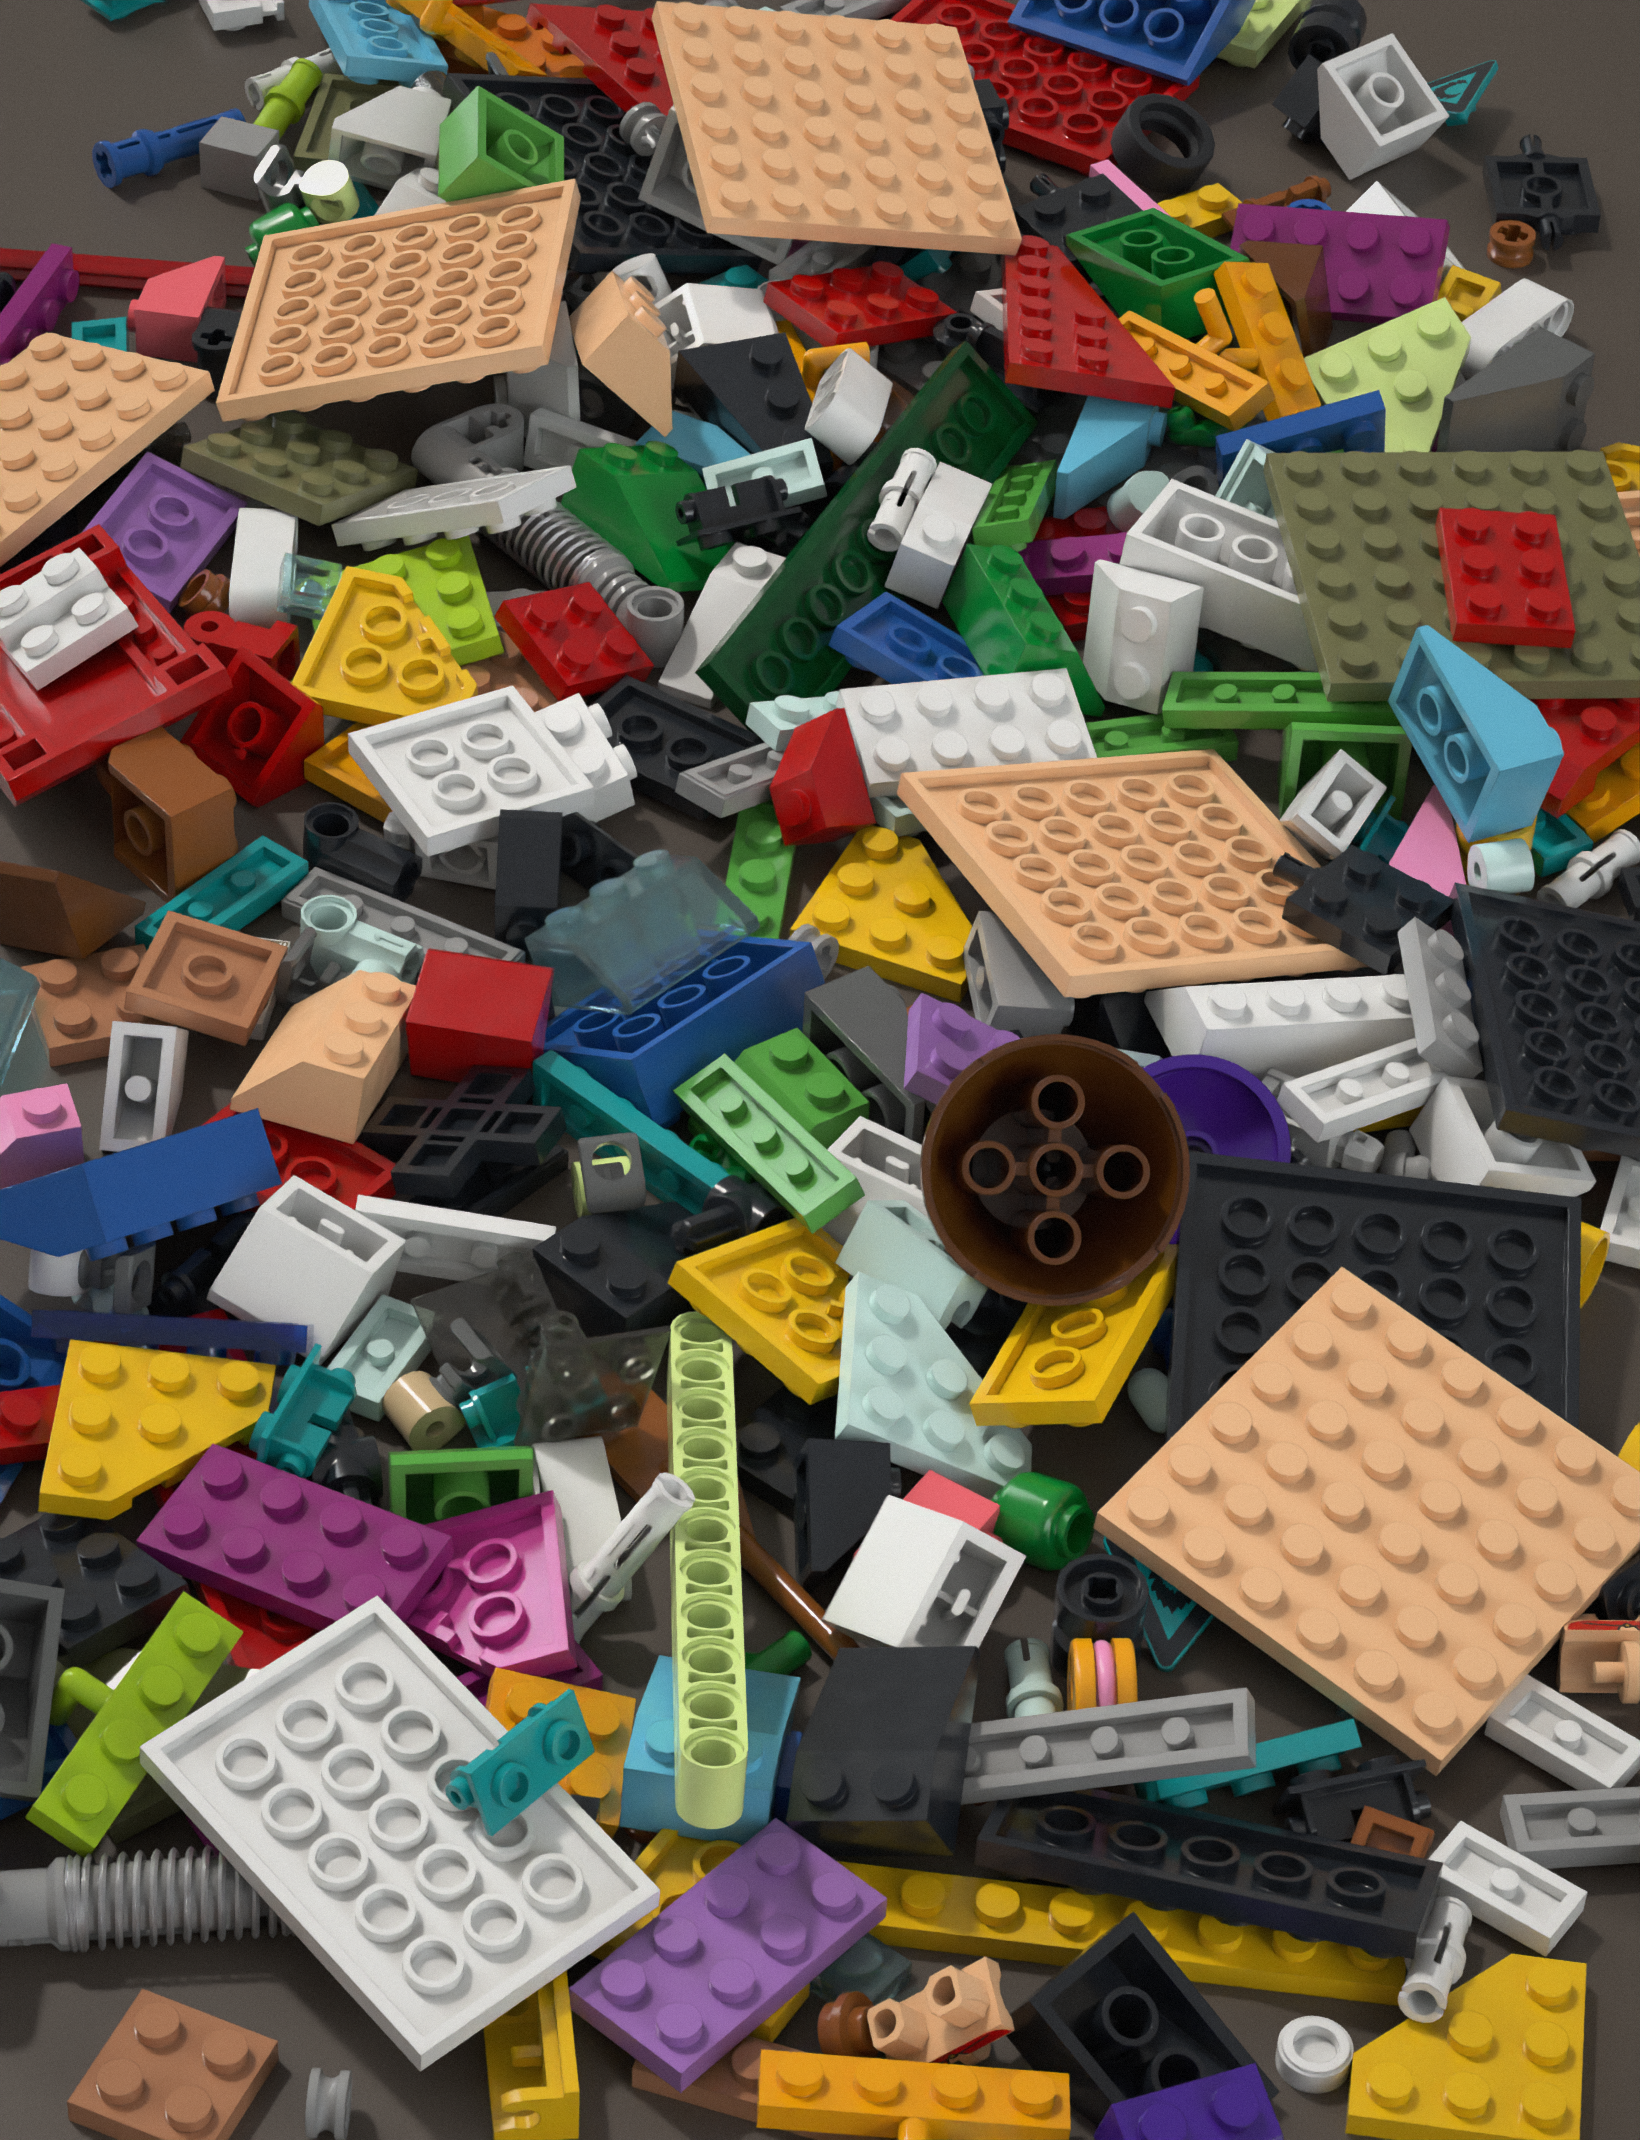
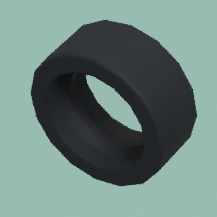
(1145, 161)

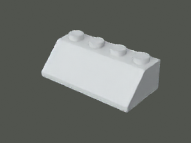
(1236, 561)
(1285, 1023)

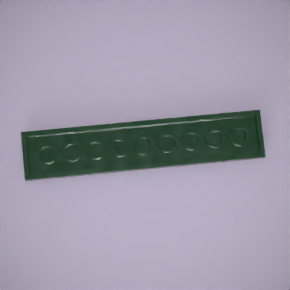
(784, 634)

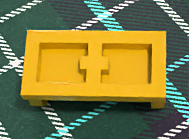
(534, 2068)

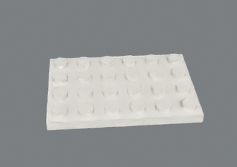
(338, 1815)

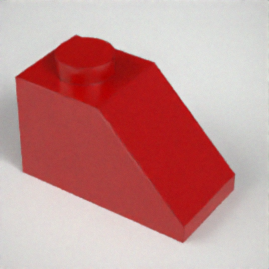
(820, 784)

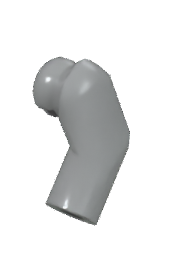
(1400, 1157)

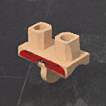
(1600, 1657)
(947, 2020)

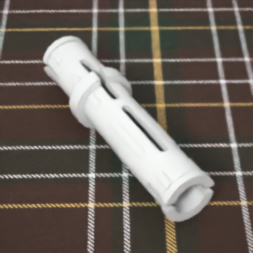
(659, 1510)

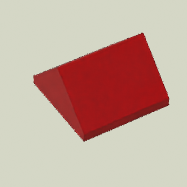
(258, 731)
(476, 1014)

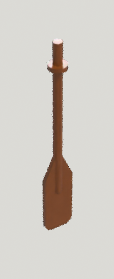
(642, 1454)

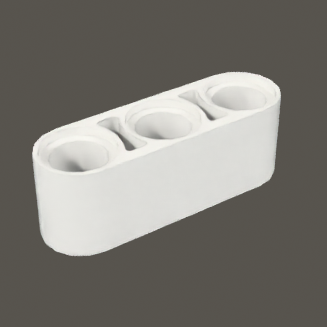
(1511, 319)
(849, 406)
(259, 549)
(585, 1490)

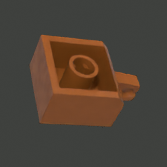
(168, 812)

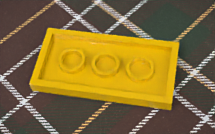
(1074, 1358)

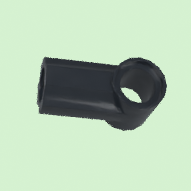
(342, 848)

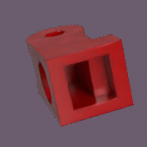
(224, 637)

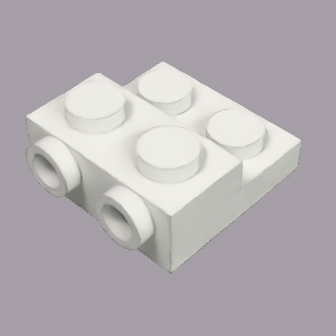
(60, 618)
(583, 736)

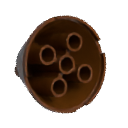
(1111, 1182)

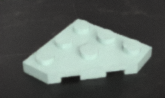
(914, 1389)

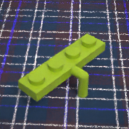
(148, 1700)

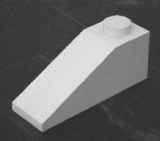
(937, 535)
(720, 604)

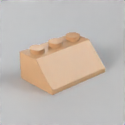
(626, 347)
(331, 1057)

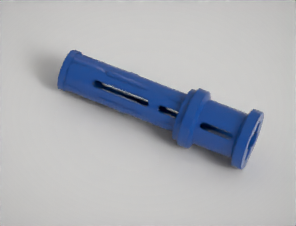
(149, 151)

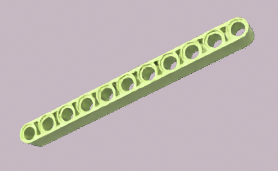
(706, 1579)

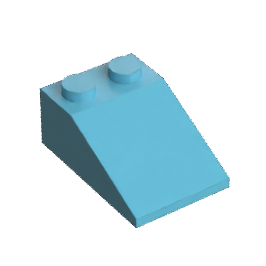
(1474, 737)
(649, 1762)

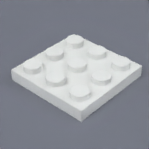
(463, 763)

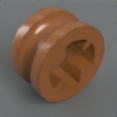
(1511, 244)

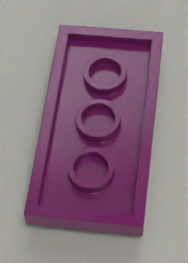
(1372, 261)
(291, 1542)

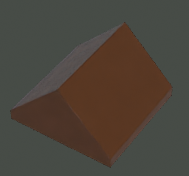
(1302, 286)
(59, 911)

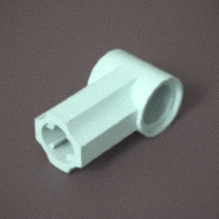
(350, 941)

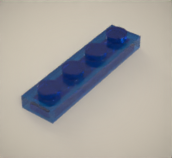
(210, 1337)

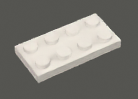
(455, 508)
(964, 724)

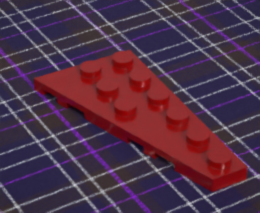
(616, 50)
(1066, 335)

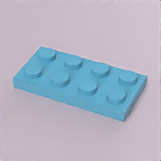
(376, 41)

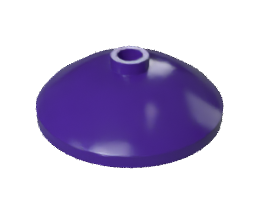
(1223, 1108)

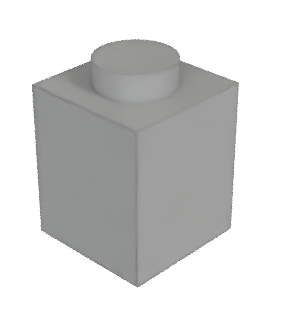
(232, 155)

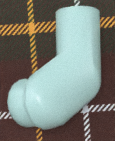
(1149, 1397)

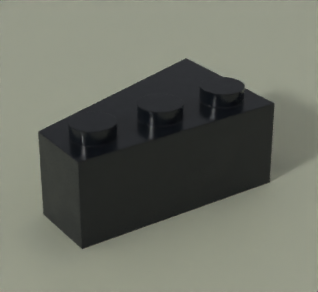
(750, 393)

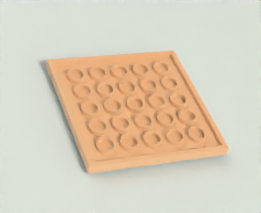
(833, 129)
(401, 301)
(1126, 868)
(1383, 1518)

